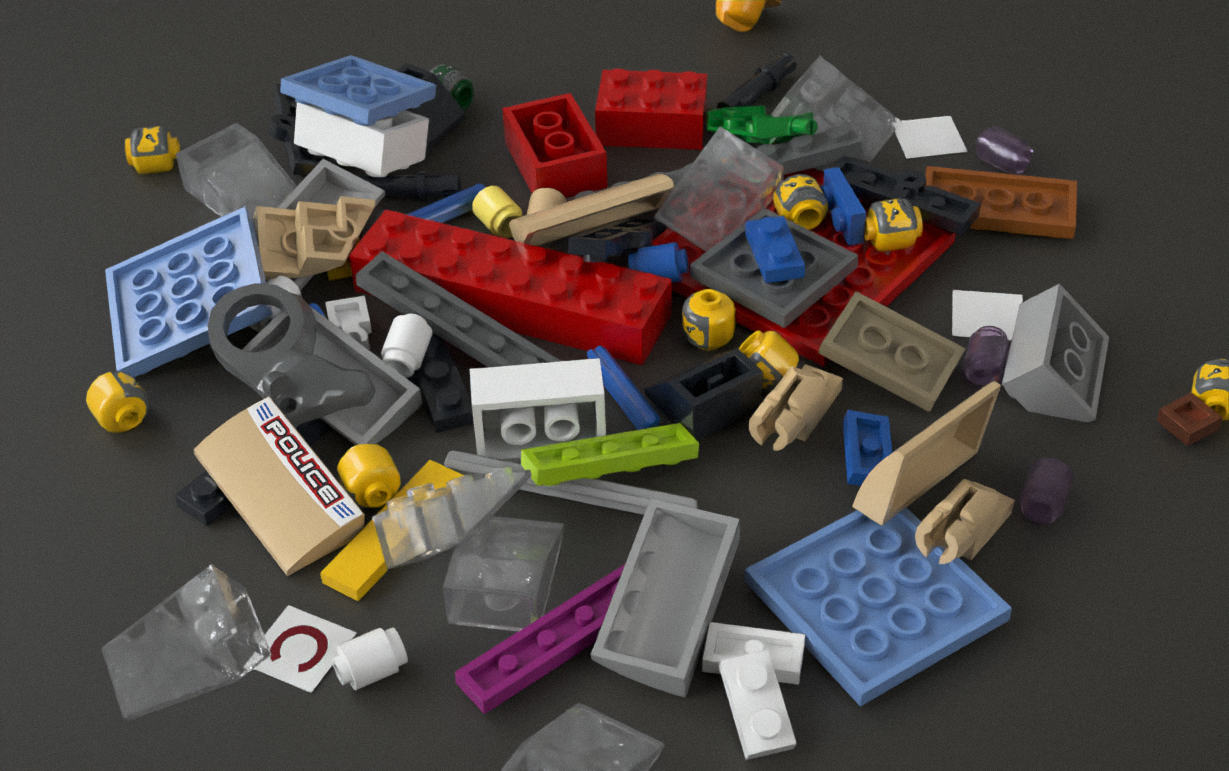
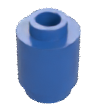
(661, 260)

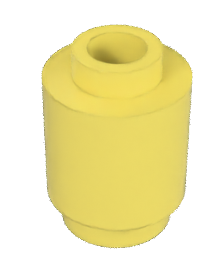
(496, 210)

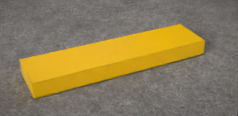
(362, 560)

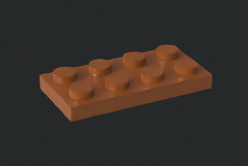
(1013, 201)

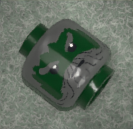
(456, 82)

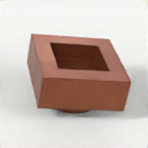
(1189, 419)

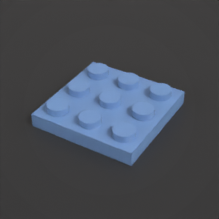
(358, 89)

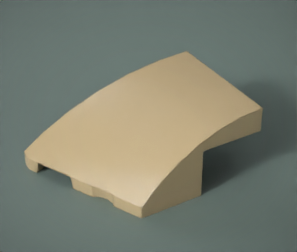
(310, 237)

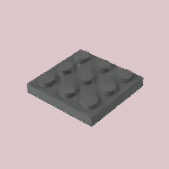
(734, 272)

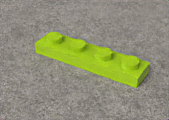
(609, 454)

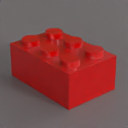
(651, 109)
(555, 146)

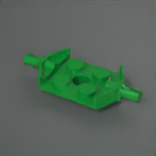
(757, 127)

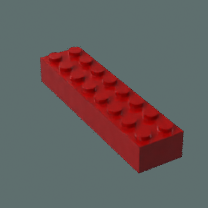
(528, 286)

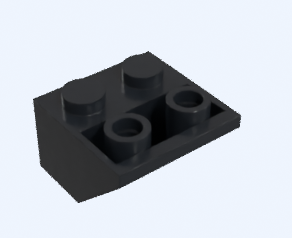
(442, 111)
(710, 393)

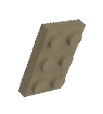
(892, 351)

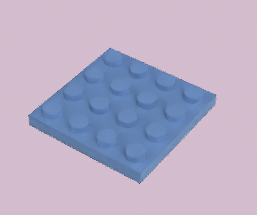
(167, 293)
(874, 601)

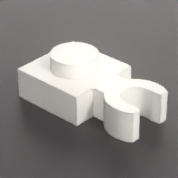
(351, 317)

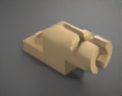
(795, 406)
(963, 521)

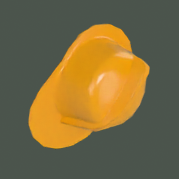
(742, 14)

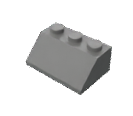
(1056, 357)

